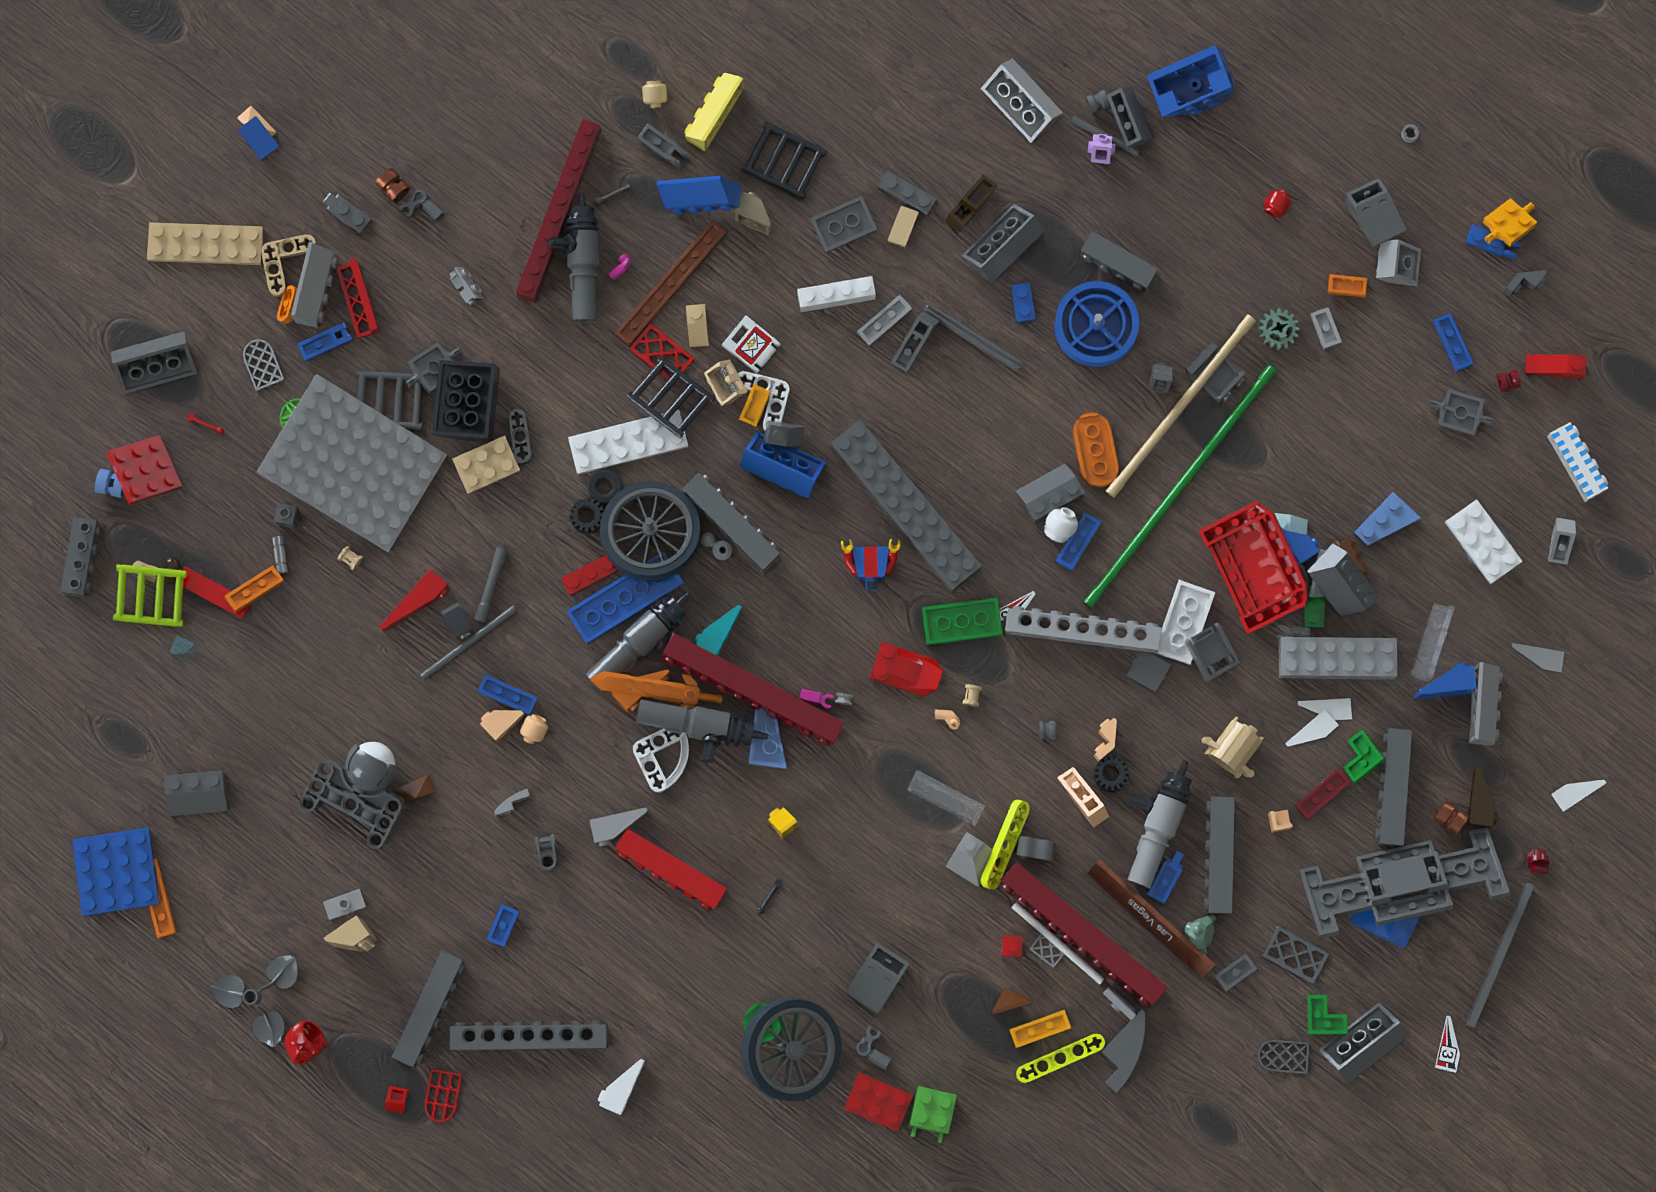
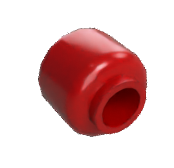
(1277, 203)

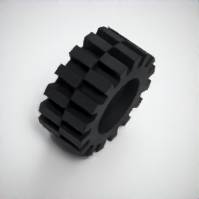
(578, 508)
(1119, 765)

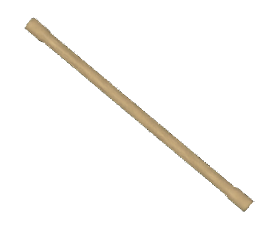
(1120, 481)

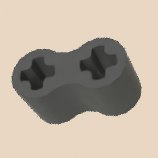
(1035, 849)

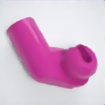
(621, 269)

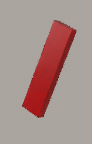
(210, 591)

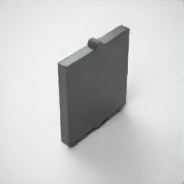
(1148, 670)

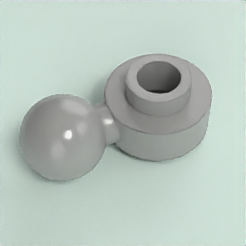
(708, 540)

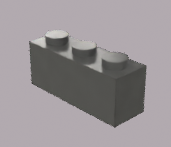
(1129, 117)

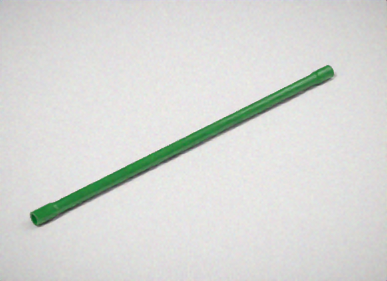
(1098, 591)

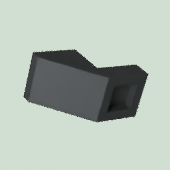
(1530, 279)

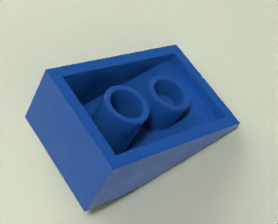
(1455, 682)
(1395, 933)

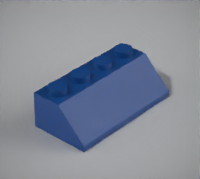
(699, 194)
(782, 465)

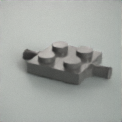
(426, 366)
(1460, 412)

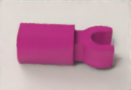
(815, 698)

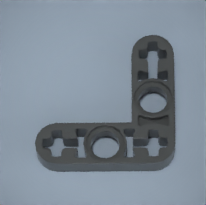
(527, 449)

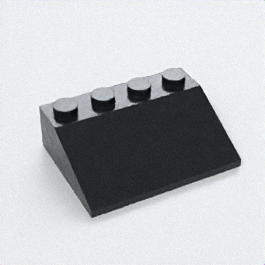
(466, 400)

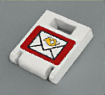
(754, 345)

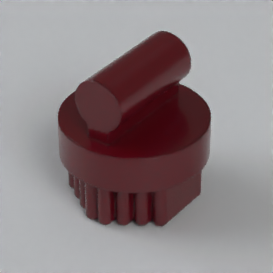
(1538, 861)

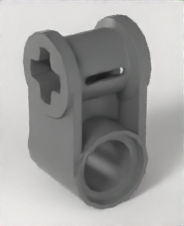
(546, 849)

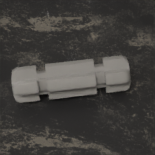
(280, 556)

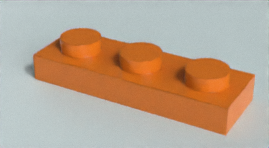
(254, 589)

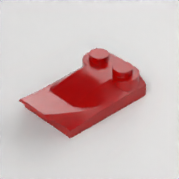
(906, 670)

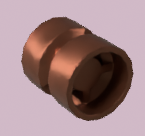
(392, 184)
(1453, 819)

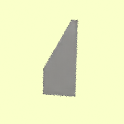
(1544, 658)

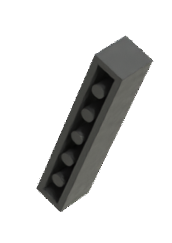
(1394, 787)
(1220, 855)
(428, 1008)

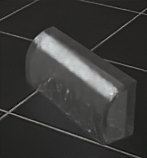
(946, 797)

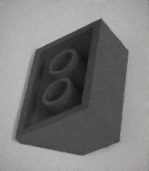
(1050, 492)
(196, 793)

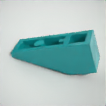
(716, 634)

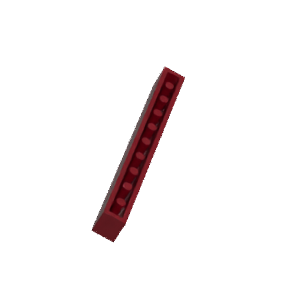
(558, 210)
(752, 689)

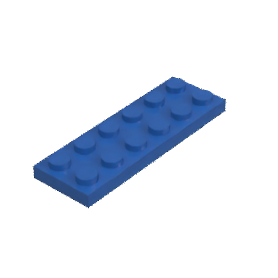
(619, 602)

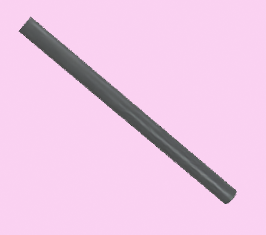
(467, 643)

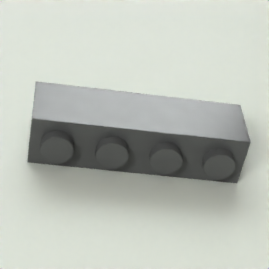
(1118, 261)

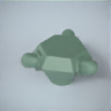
(1201, 932)

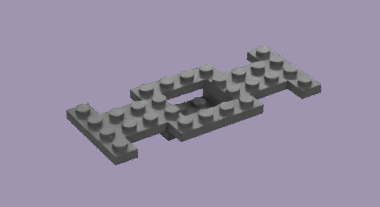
(1401, 873)

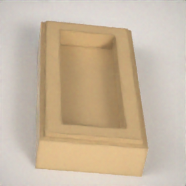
(903, 226)

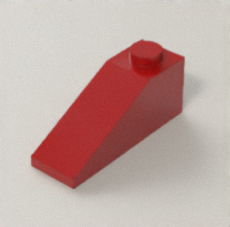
(1556, 366)

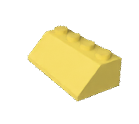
(714, 111)

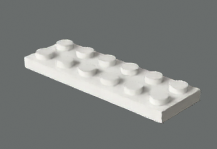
(624, 443)

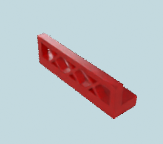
(362, 293)

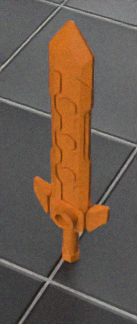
(656, 689)

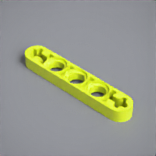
(1011, 837)
(1067, 1051)

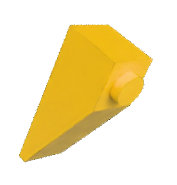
(782, 822)

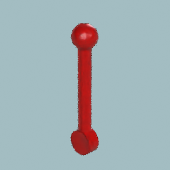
(191, 418)

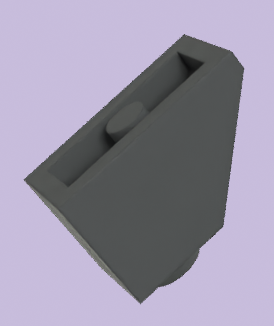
(783, 433)

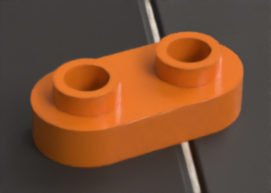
(286, 305)

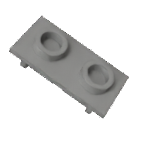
(462, 278)

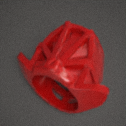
(304, 1045)

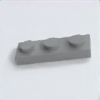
(884, 320)

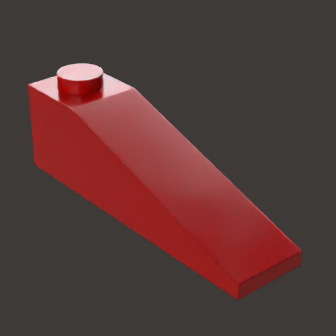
(425, 593)

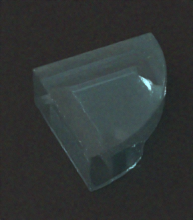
(181, 646)

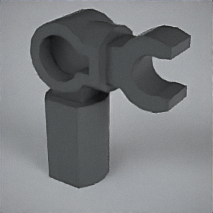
(417, 200)
(864, 1049)

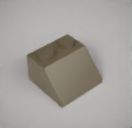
(752, 213)

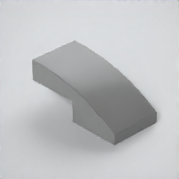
(507, 806)

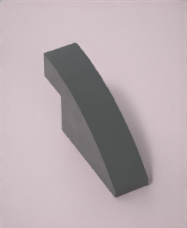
(1125, 1051)

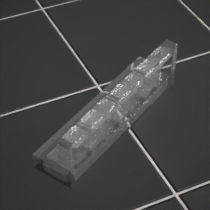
(1432, 642)

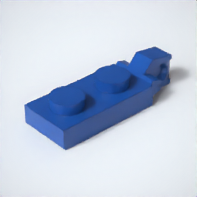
(1166, 878)

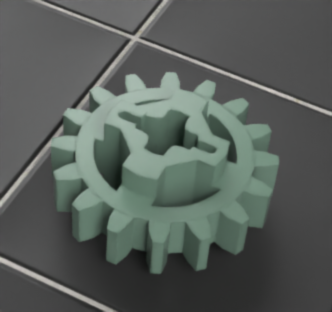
(1276, 321)

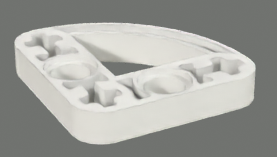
(649, 756)

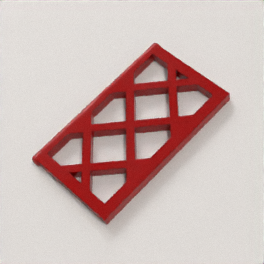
(662, 337)

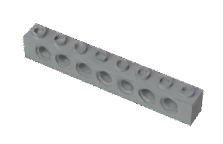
(1091, 637)

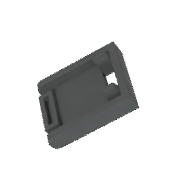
(1209, 648)

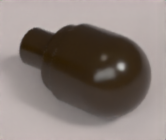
(172, 563)

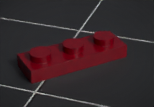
(1322, 794)

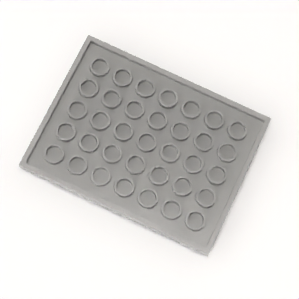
(351, 463)

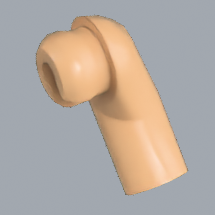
(949, 716)

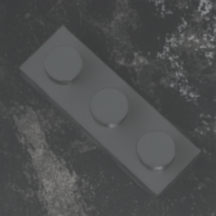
(907, 193)

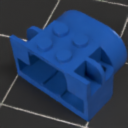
(1193, 83)

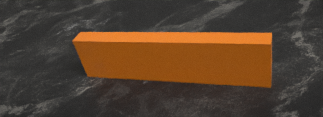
(162, 913)

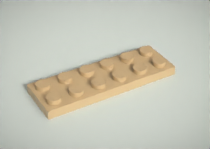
(205, 243)

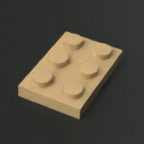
(486, 465)

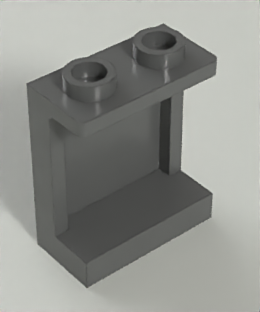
(1222, 380)

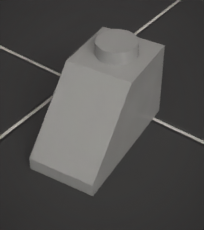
(1562, 541)

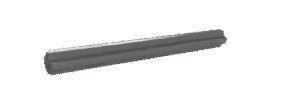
(974, 338)

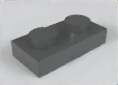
(1235, 972)

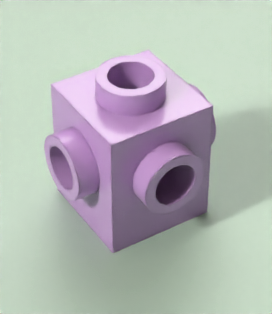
(1101, 148)

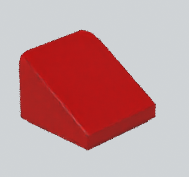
(396, 1099)

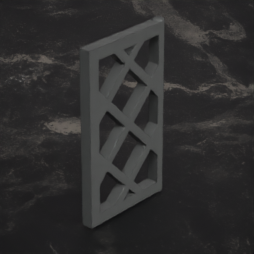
(1310, 947)

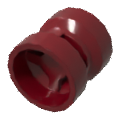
(1508, 380)

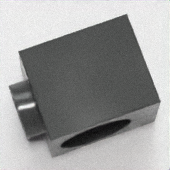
(286, 515)

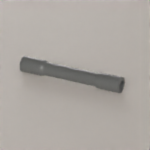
(484, 605)

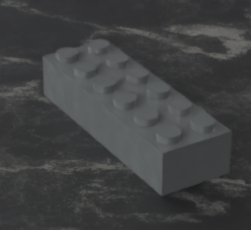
(732, 524)

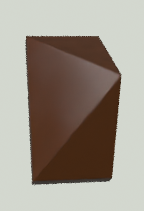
(415, 790)
(1008, 1001)

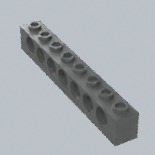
(459, 1043)

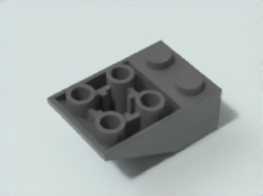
(1375, 212)
(877, 978)

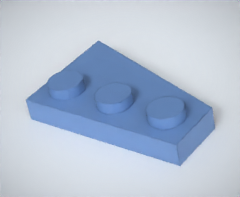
(1385, 520)
(769, 751)

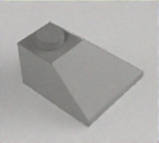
(970, 859)

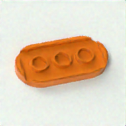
(1095, 450)

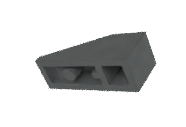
(915, 341)
(1160, 378)
(457, 621)

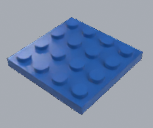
(115, 871)

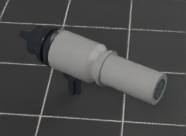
(1160, 825)

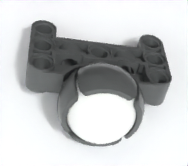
(365, 777)

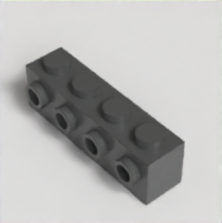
(80, 557)

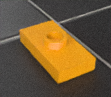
(755, 405)

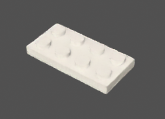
(1483, 541)
(1184, 620)

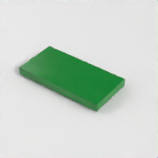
(962, 621)

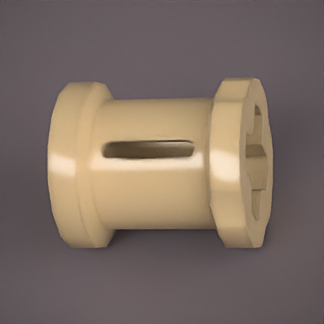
(350, 558)
(972, 695)

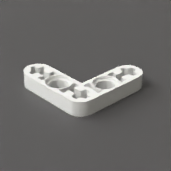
(772, 385)

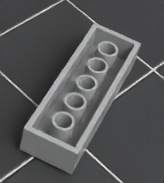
(1337, 658)

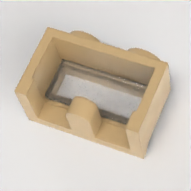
(725, 382)

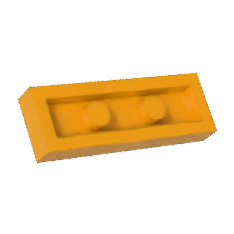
(1040, 1028)

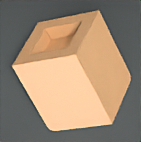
(1279, 821)

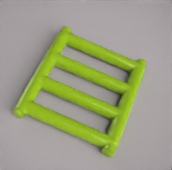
(142, 572)

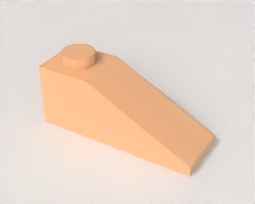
(1083, 797)

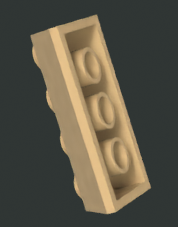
(352, 936)

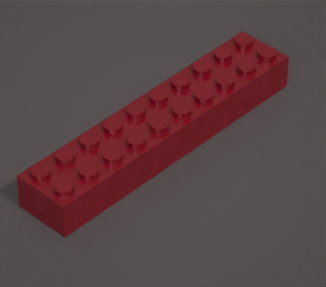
(1083, 935)

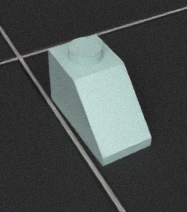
(1292, 523)

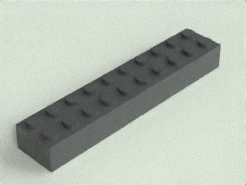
(905, 506)

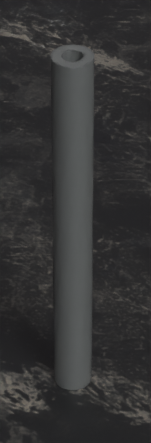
(1096, 131)

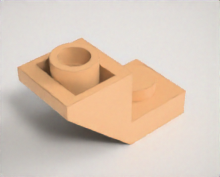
(1108, 732)

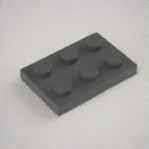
(843, 224)

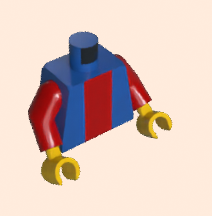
(870, 562)

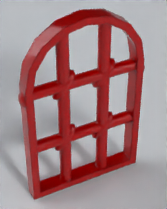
(439, 1086)

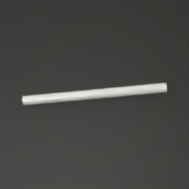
(1058, 943)

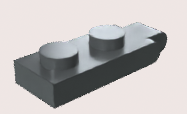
(347, 212)

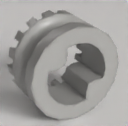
(1404, 134)
(844, 699)

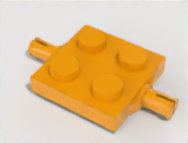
(1509, 222)

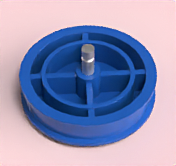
(1096, 324)

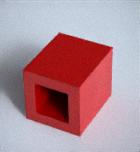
(1011, 947)

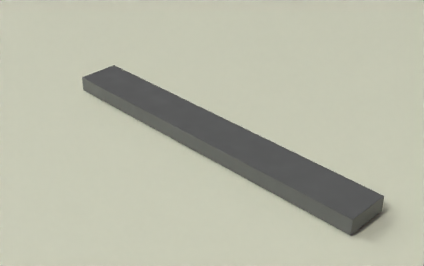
(1499, 955)

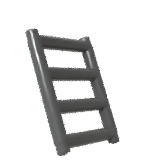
(400, 378)

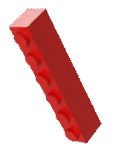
(670, 869)

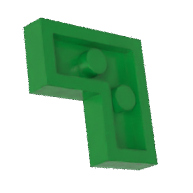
(1314, 613)
(1368, 757)
(1320, 1021)

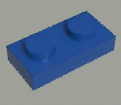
(1023, 302)
(502, 925)

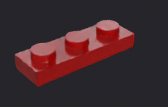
(588, 575)

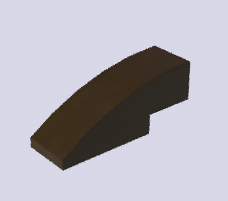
(971, 203)

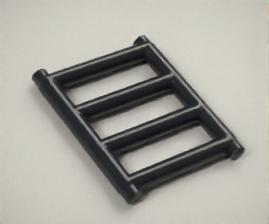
(785, 136)
(664, 419)

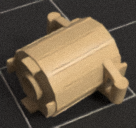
(1234, 748)

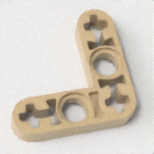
(279, 254)

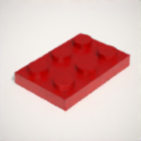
(878, 1102)

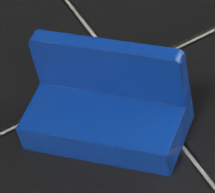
(258, 138)

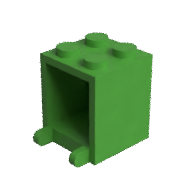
(932, 1111)

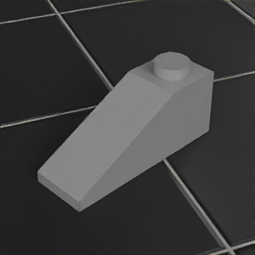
(611, 827)

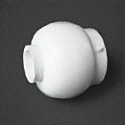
(1061, 524)

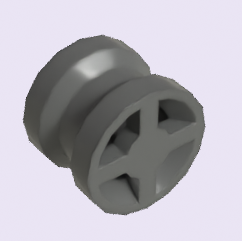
(1046, 730)

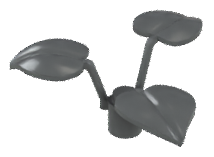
(230, 994)

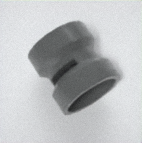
(1097, 102)

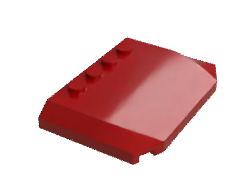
(1257, 565)

